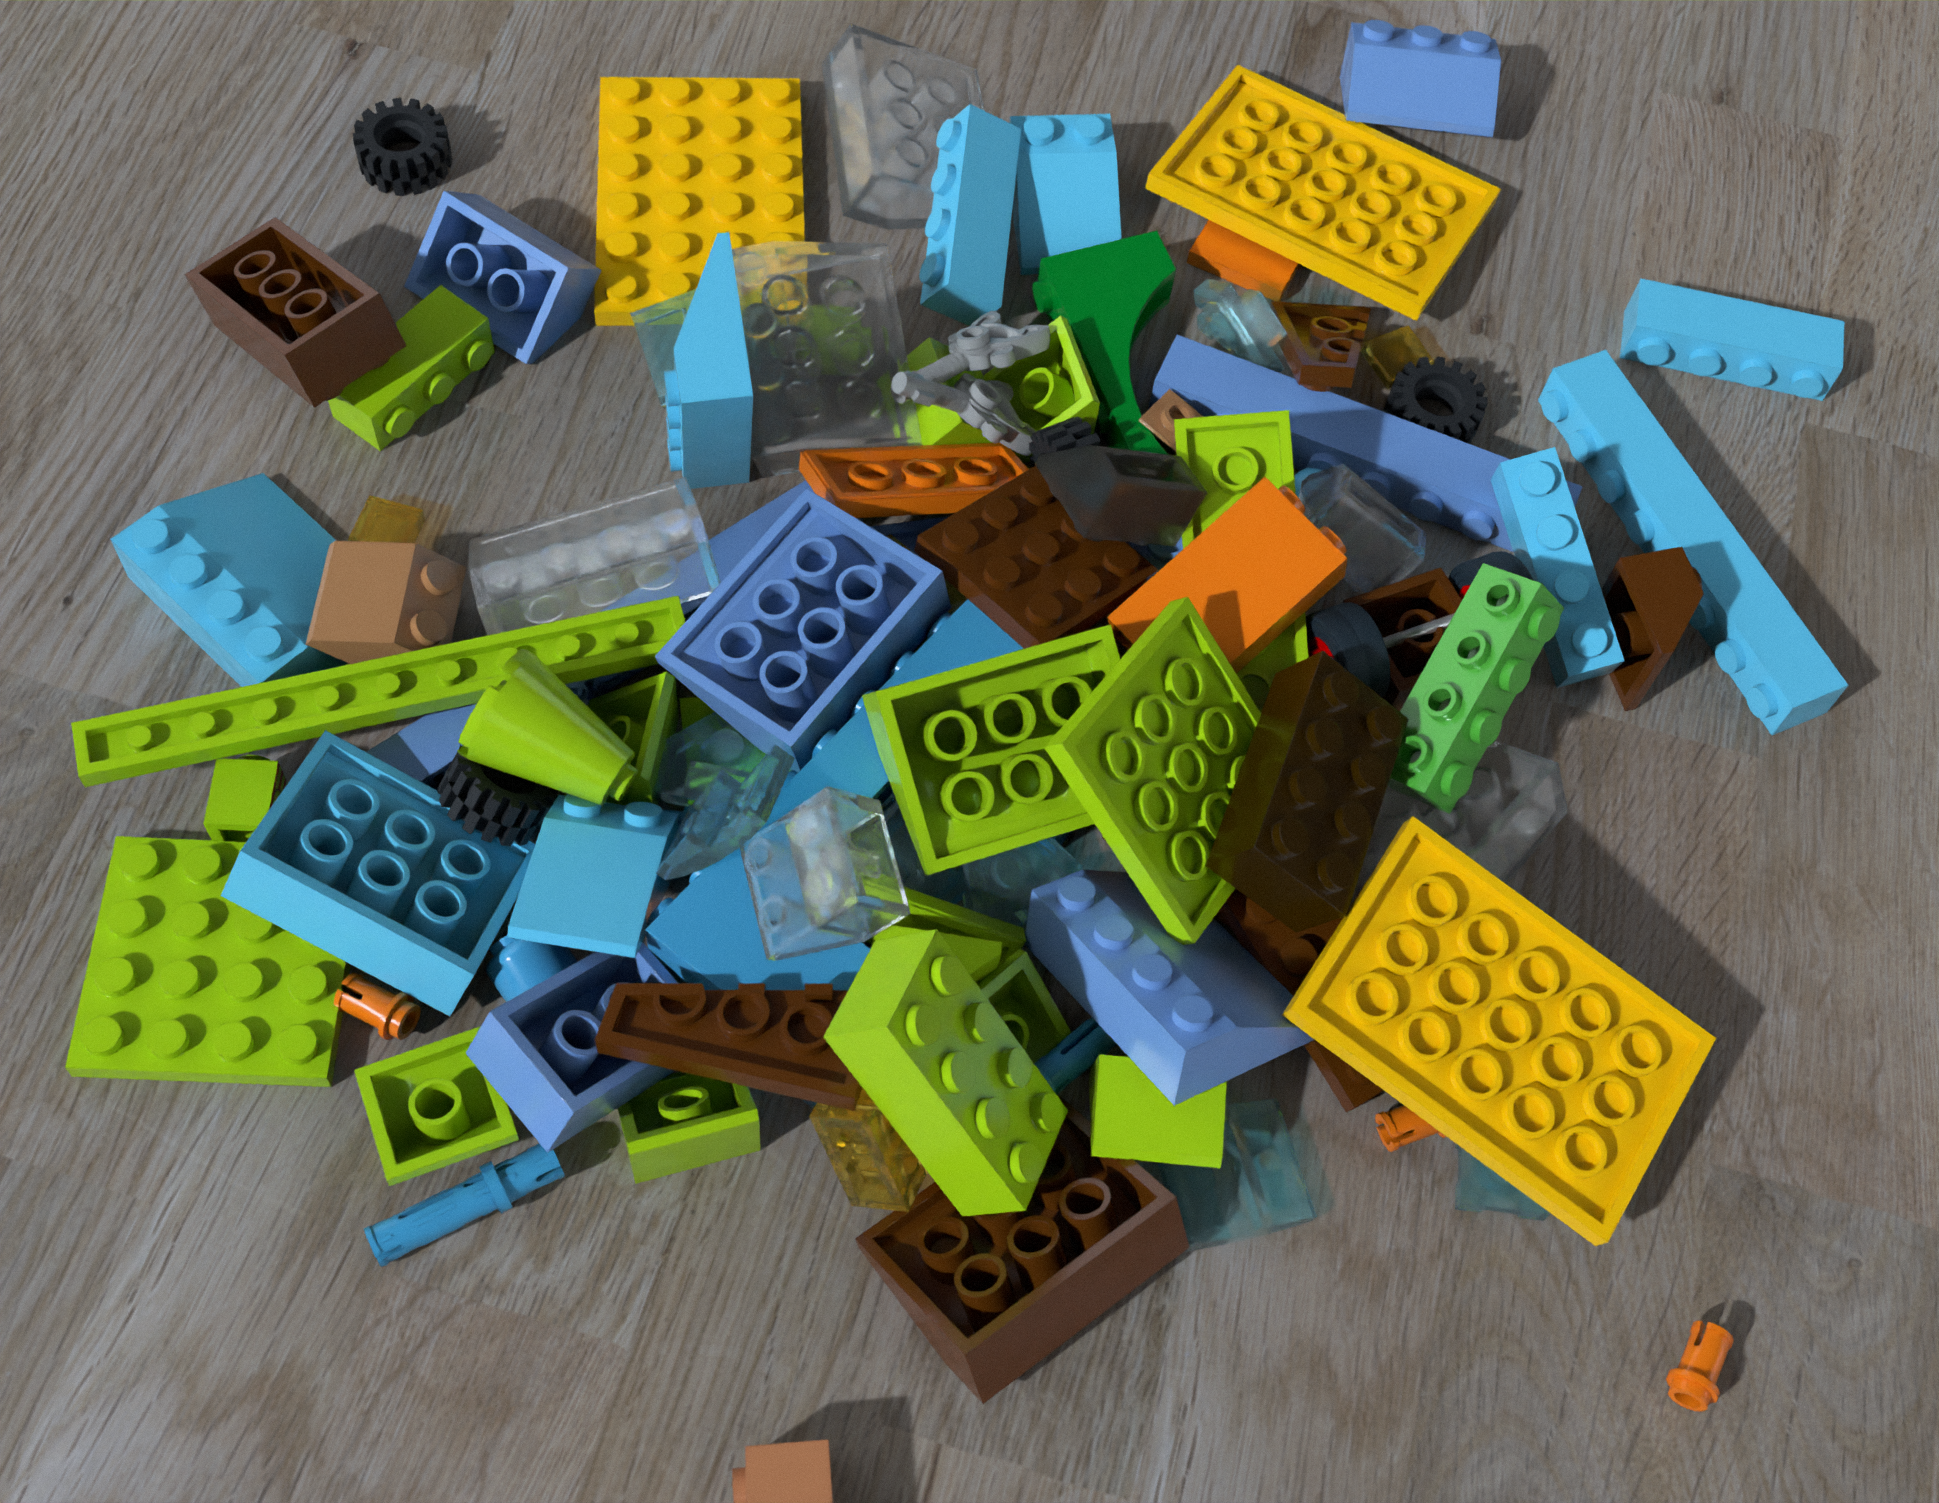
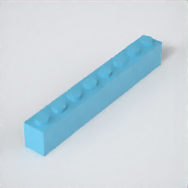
(1668, 507)

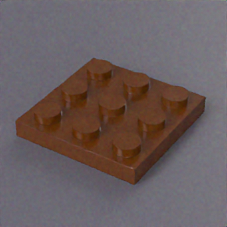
(1030, 565)

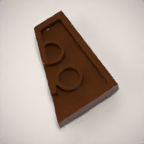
(1322, 342)

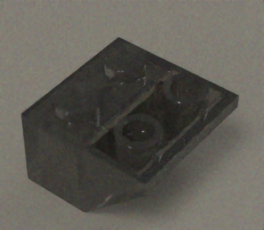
(1123, 493)

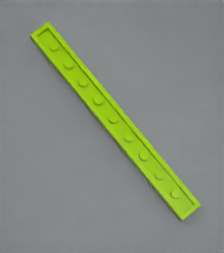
(364, 693)

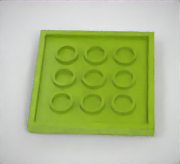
(1159, 762)
(198, 983)

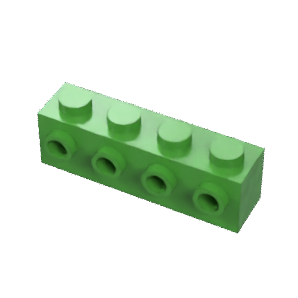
(1471, 684)

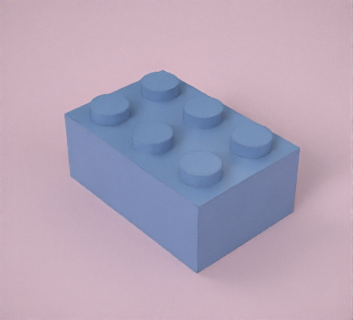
(545, 1053)

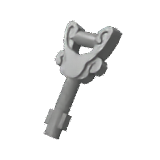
(983, 345)
(976, 402)

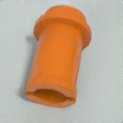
(390, 1013)
(1402, 1128)
(1696, 1377)

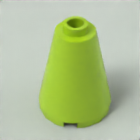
(546, 735)

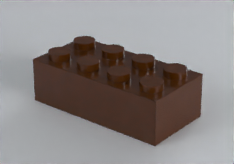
(296, 311)

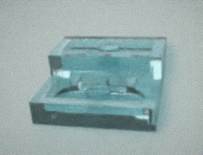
(726, 816)
(1254, 1189)

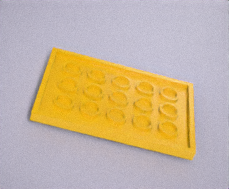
(679, 169)
(1324, 191)
(1502, 1030)

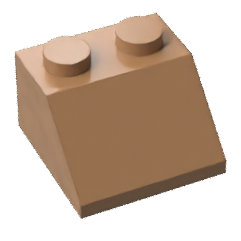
(384, 600)

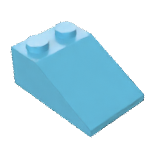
(1064, 186)
(594, 876)

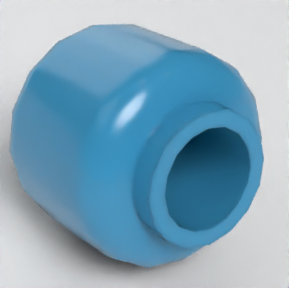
(524, 964)

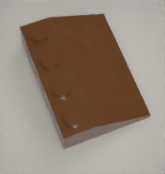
(1021, 1283)

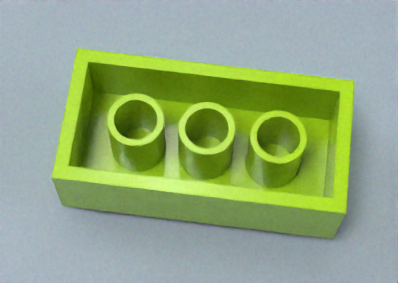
(947, 1073)

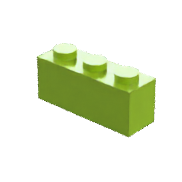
(443, 346)

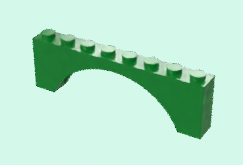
(1108, 300)

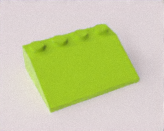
(972, 750)

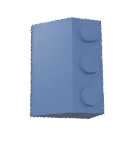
(1421, 78)
(504, 271)

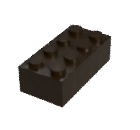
(1309, 793)

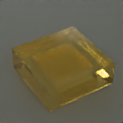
(1392, 351)
(387, 522)

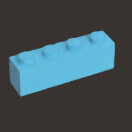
(970, 215)
(1732, 339)
(1554, 551)

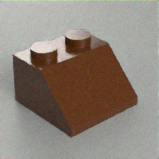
(1649, 608)

